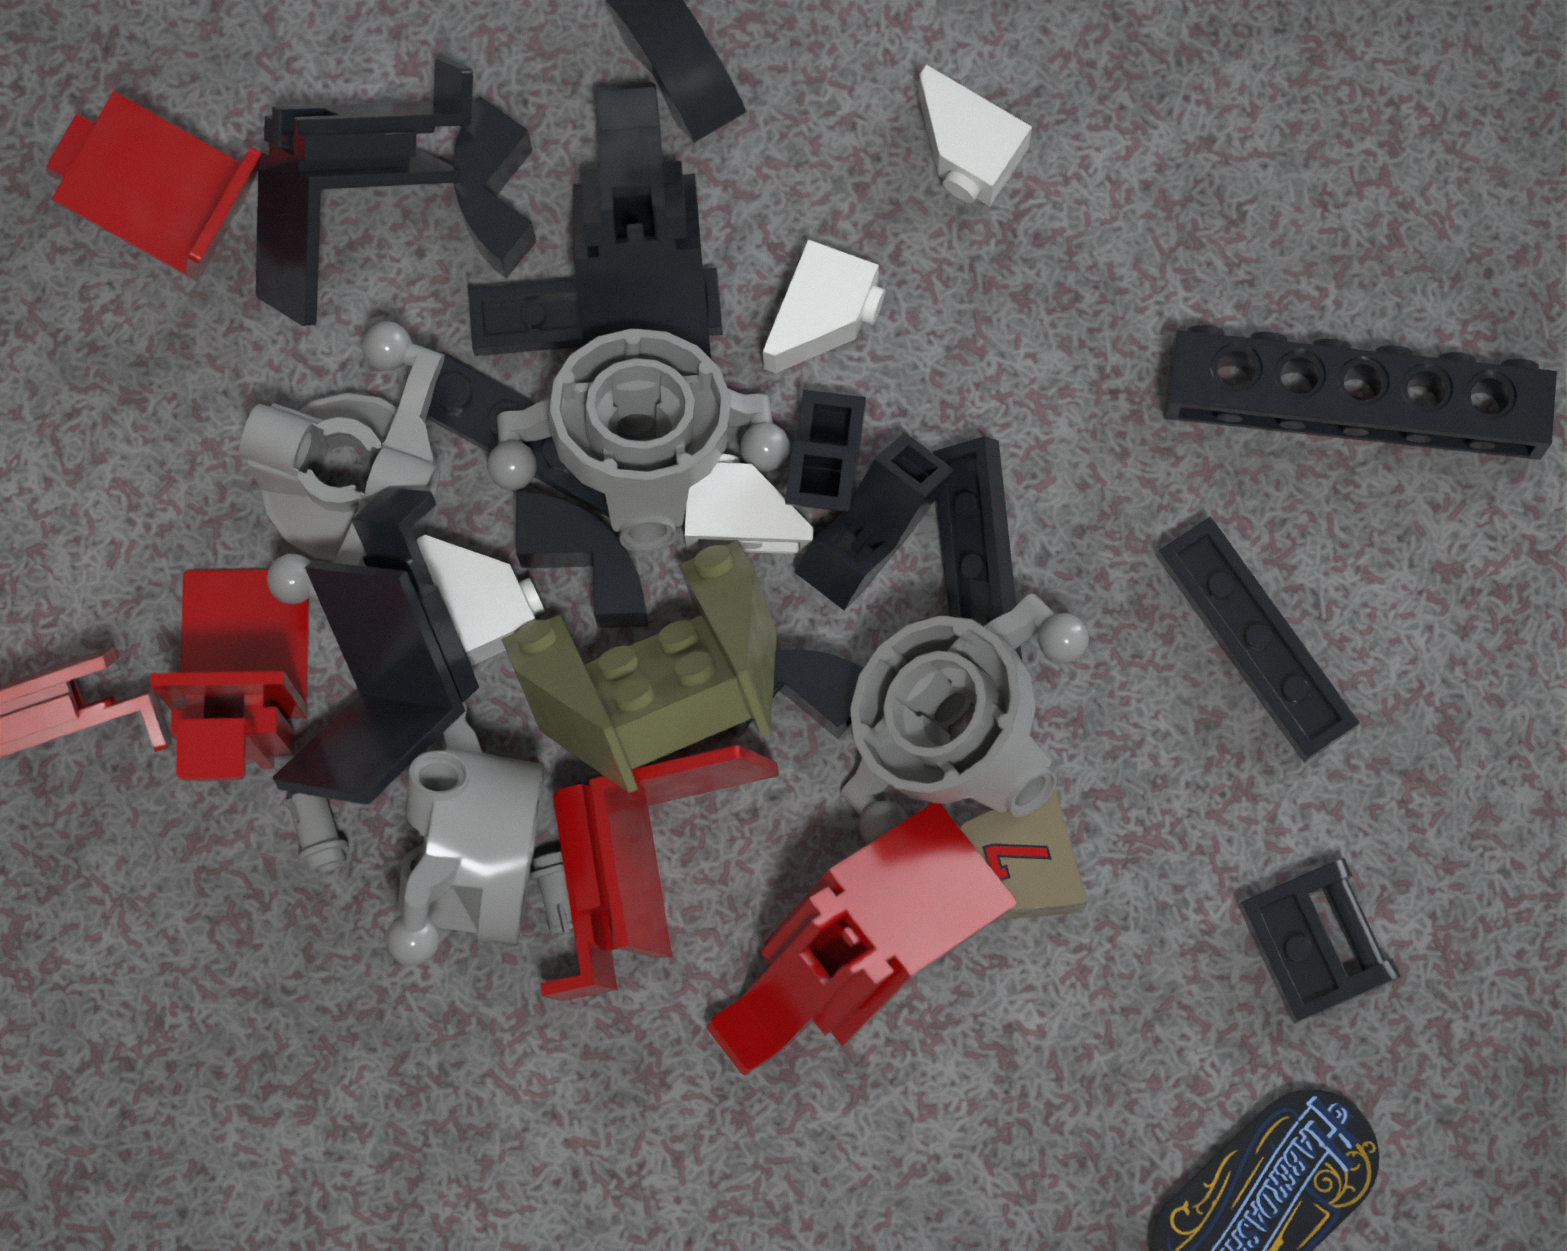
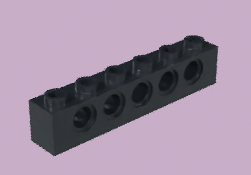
(1391, 417)

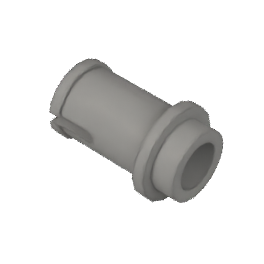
(317, 834)
(553, 887)

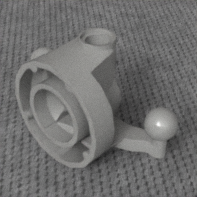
(629, 390)
(288, 444)
(924, 684)
(476, 846)

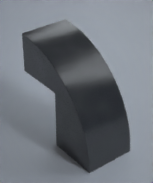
(682, 61)
(488, 158)
(826, 451)
(882, 516)
(565, 535)
(817, 684)

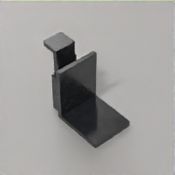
(337, 150)
(637, 228)
(397, 651)

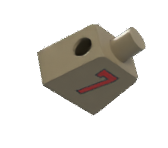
(1031, 859)

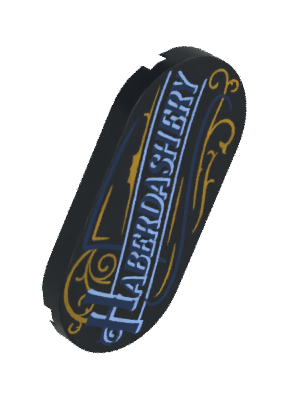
(1277, 1180)

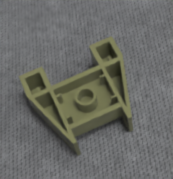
(664, 688)

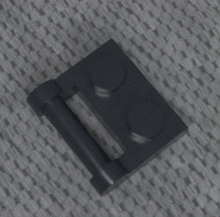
(1300, 949)

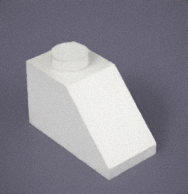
(970, 138)
(822, 306)
(744, 507)
(480, 596)

